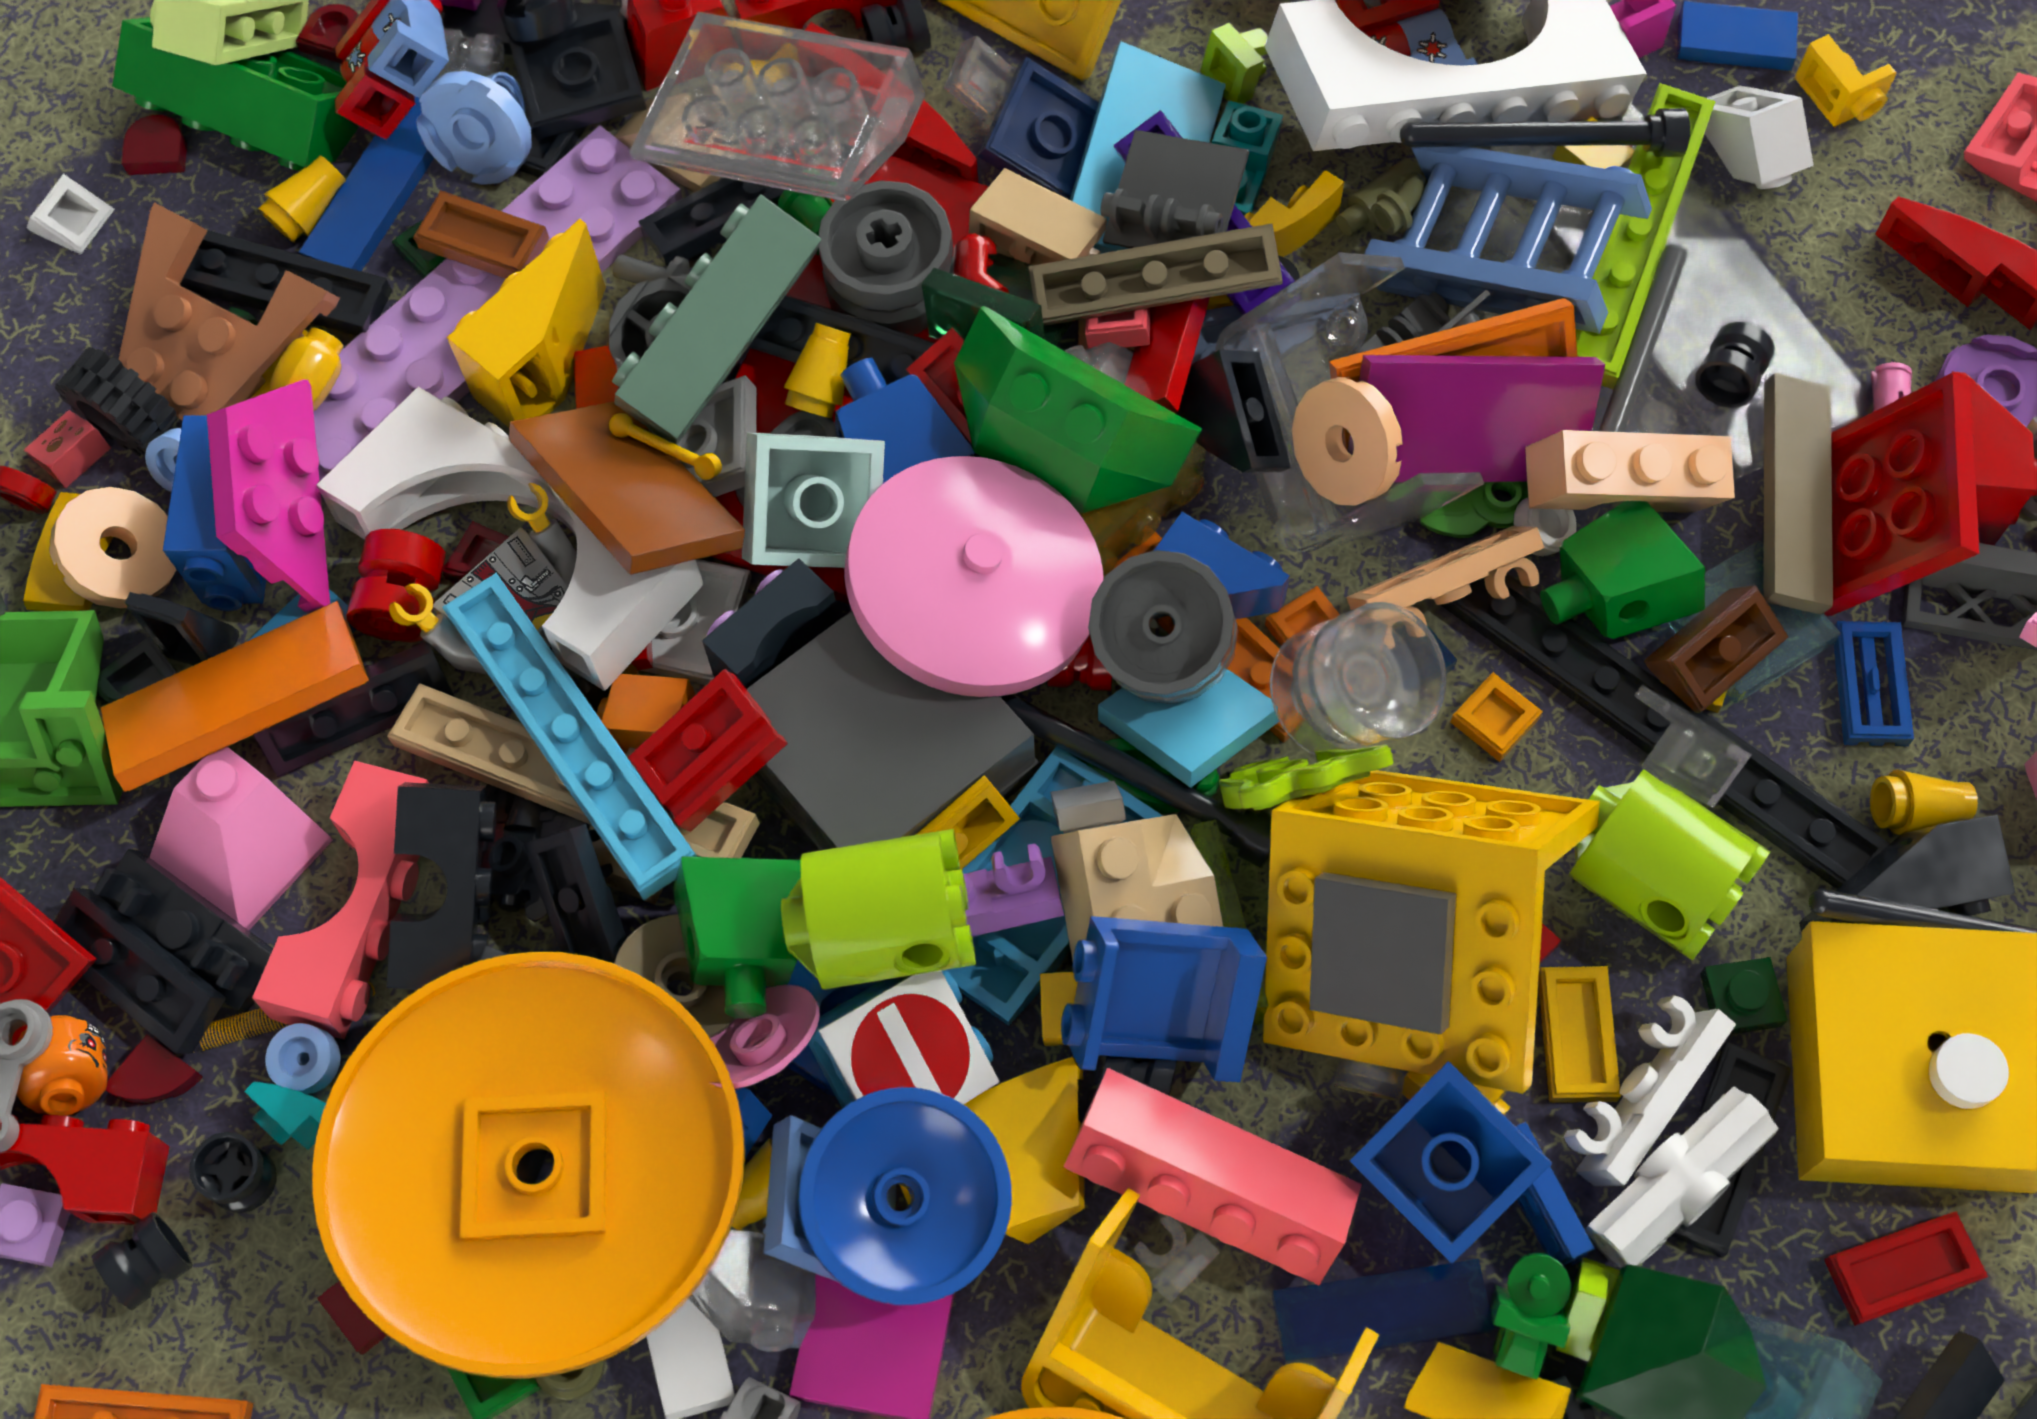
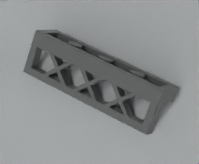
(1991, 573)

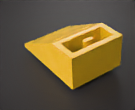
(525, 336)

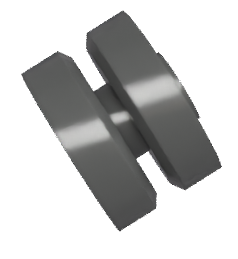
(881, 251)
(1133, 601)

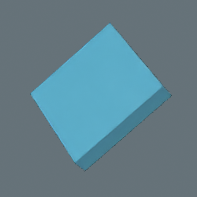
(1193, 734)

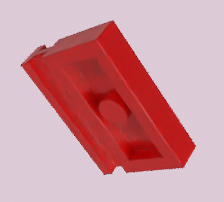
(707, 750)

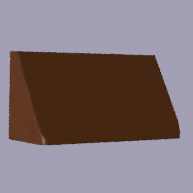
(1717, 647)

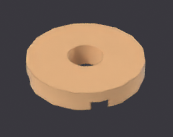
(1320, 448)
(119, 515)

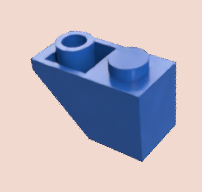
(1251, 579)

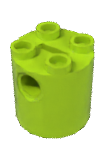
(1665, 861)
(880, 910)

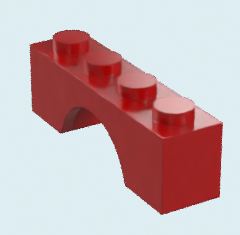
(100, 1172)

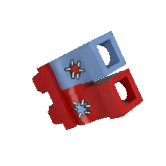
(1408, 28)
(386, 61)

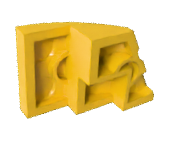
(1036, 1127)

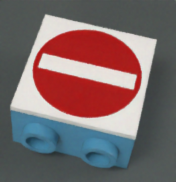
(903, 1036)

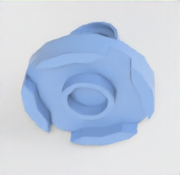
(476, 124)

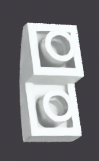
(690, 1364)

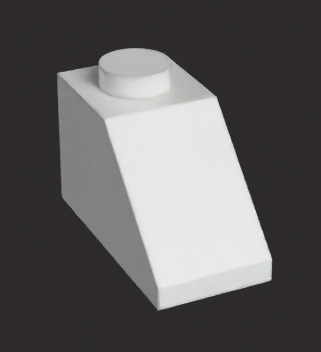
(1760, 135)

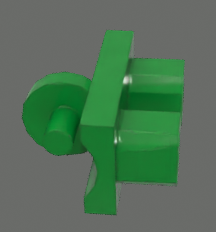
(1530, 1313)

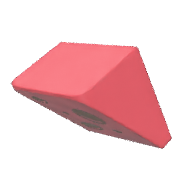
(68, 448)

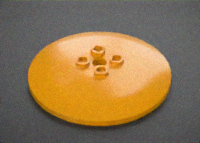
(427, 1146)

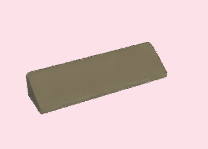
(1156, 274)

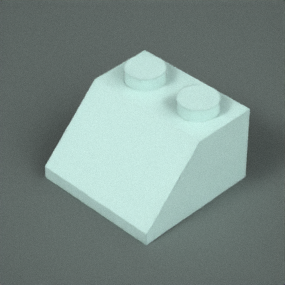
(806, 496)

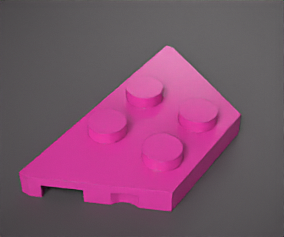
(268, 491)

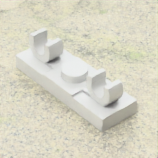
(1649, 1093)

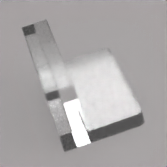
(1692, 753)

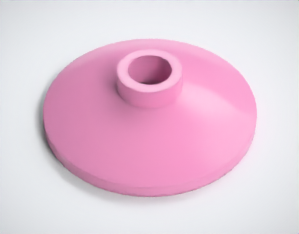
(769, 1042)

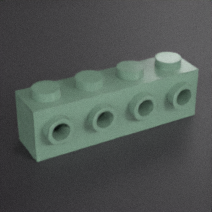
(716, 320)

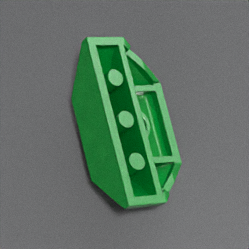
(1065, 418)

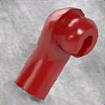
(972, 260)

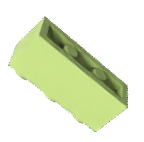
(226, 28)

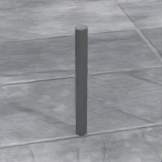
(1644, 339)

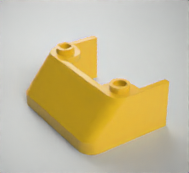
(1116, 1363)

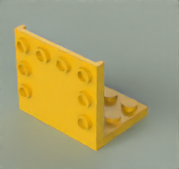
(1435, 836)

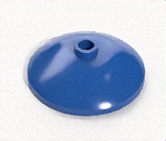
(954, 1184)

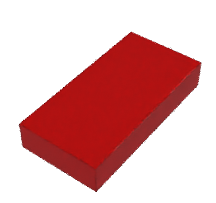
(1905, 1268)

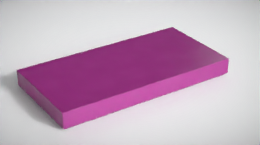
(1481, 409)

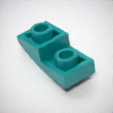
(1257, 132)
(287, 1113)

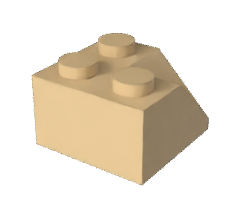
(1135, 873)

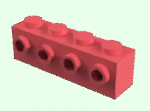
(1214, 1176)

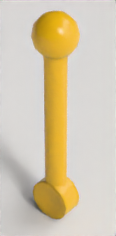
(705, 466)

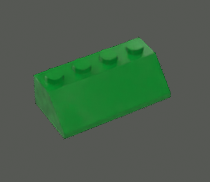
(260, 101)

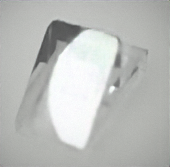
(980, 83)

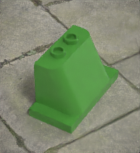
(49, 718)

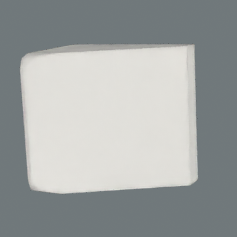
(69, 215)

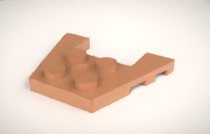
(193, 347)

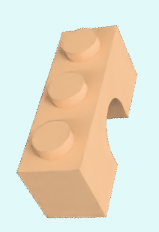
(1605, 467)

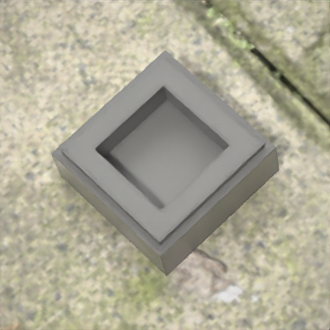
(1088, 806)

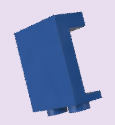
(1164, 994)

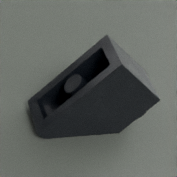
(1236, 412)

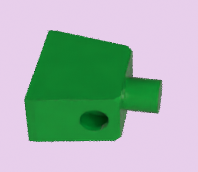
(1626, 573)
(735, 926)

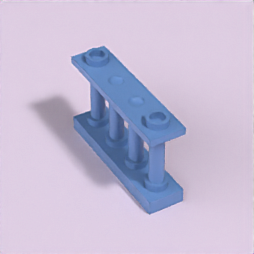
(1515, 283)

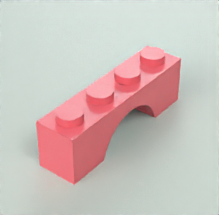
(326, 971)

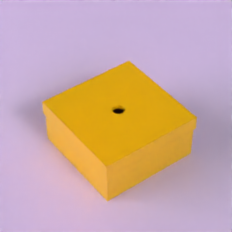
(1863, 1029)

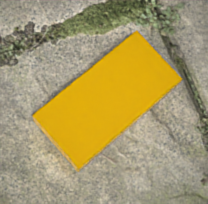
(1578, 1034)

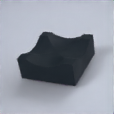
(773, 625)

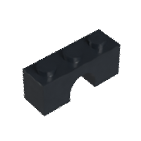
(448, 828)

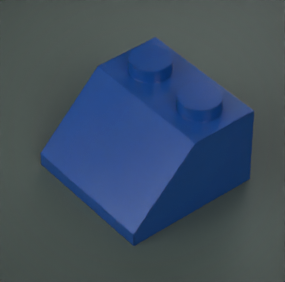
(1450, 1162)

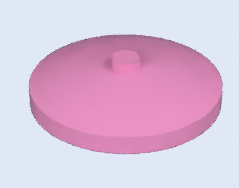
(972, 576)

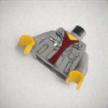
(531, 567)

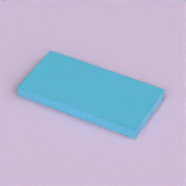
(1132, 93)

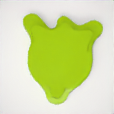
(1280, 779)

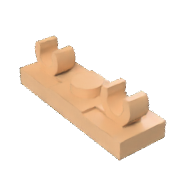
(1451, 574)

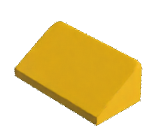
(977, 819)
(1473, 1387)

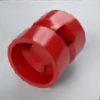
(387, 565)

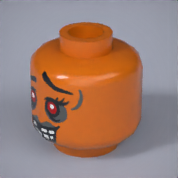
(68, 1073)

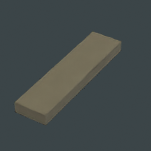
(1797, 494)

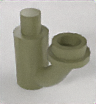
(1385, 201)

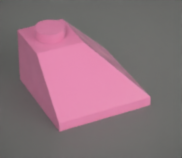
(235, 837)

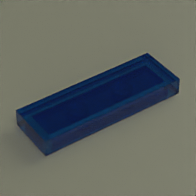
(1397, 1305)

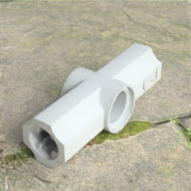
(1682, 1179)

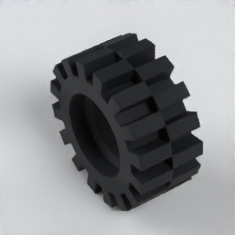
(115, 400)

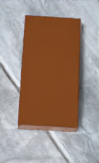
(480, 235)

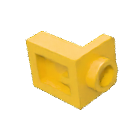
(1838, 86)

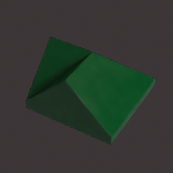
(1672, 1351)

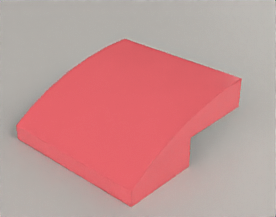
(2008, 139)

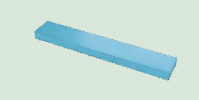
(570, 735)

